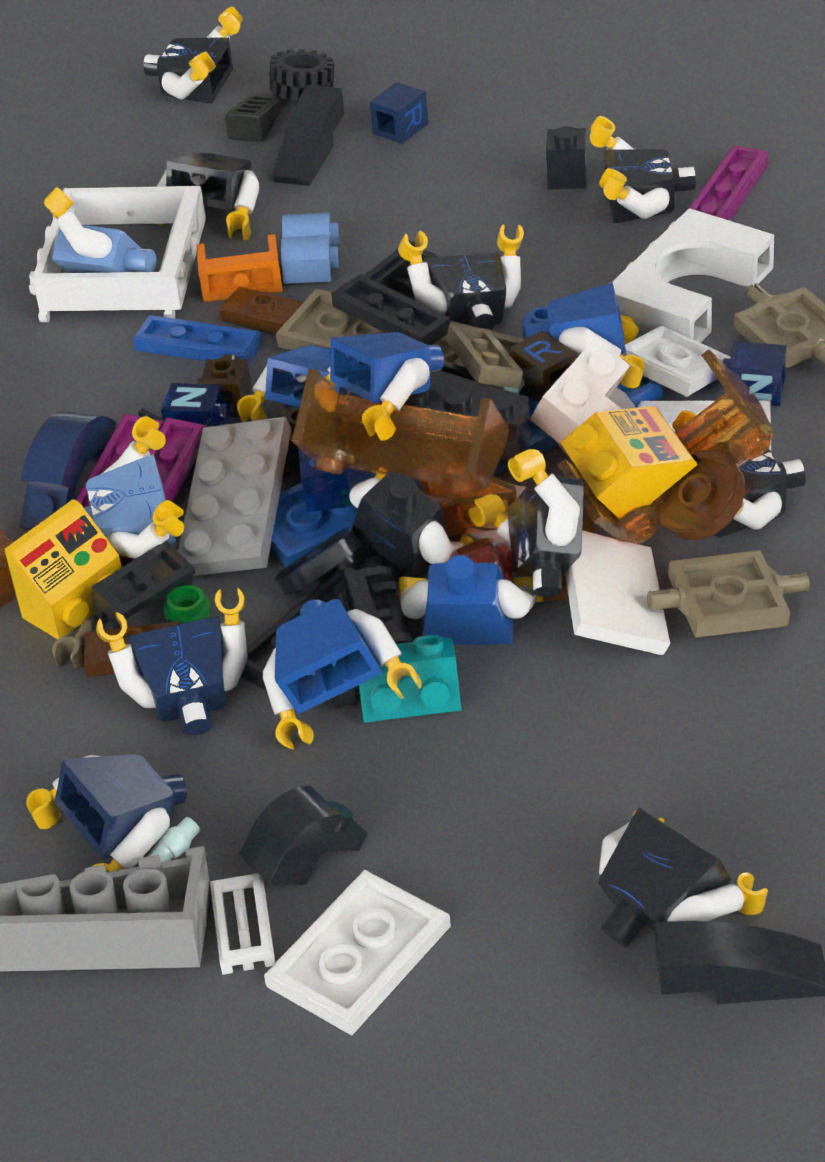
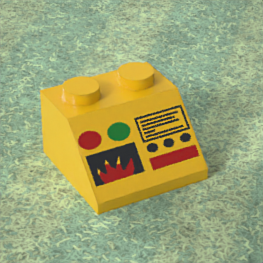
(628, 456)
(58, 566)

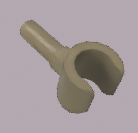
(72, 646)

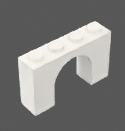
(691, 246)

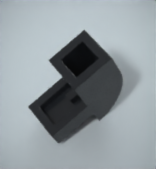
(295, 832)

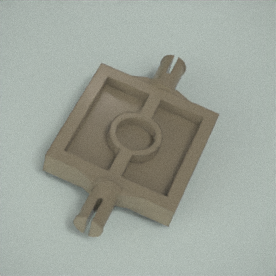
(785, 319)
(728, 593)

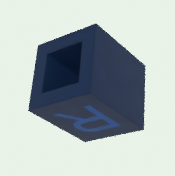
(399, 112)

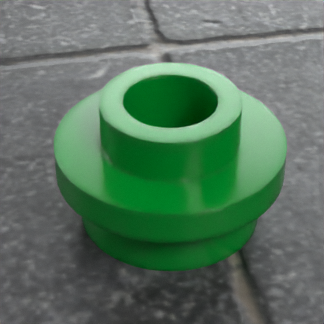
(187, 605)

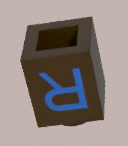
(542, 362)

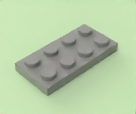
(235, 496)

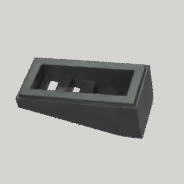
(253, 117)

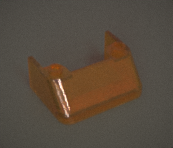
(729, 425)
(425, 445)

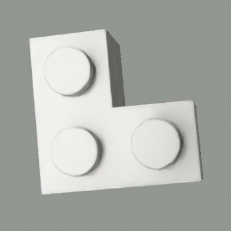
(580, 391)

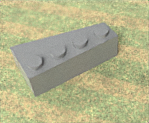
(108, 919)

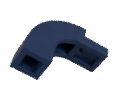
(57, 459)

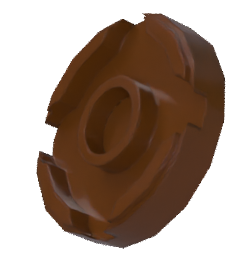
(703, 498)

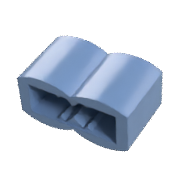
(309, 248)

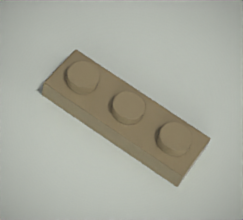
(484, 357)

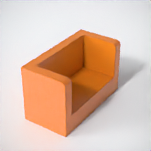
(253, 271)

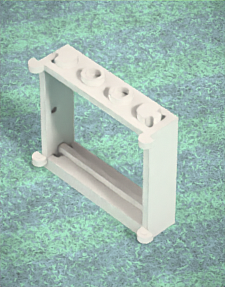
(124, 290)

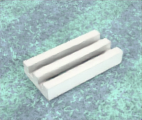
(246, 954)

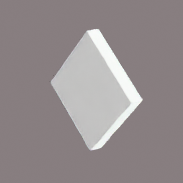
(673, 360)

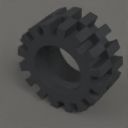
(295, 70)

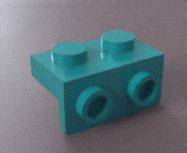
(439, 692)

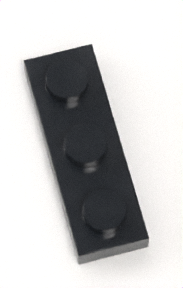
(389, 310)

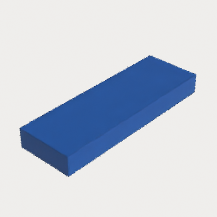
(195, 339)

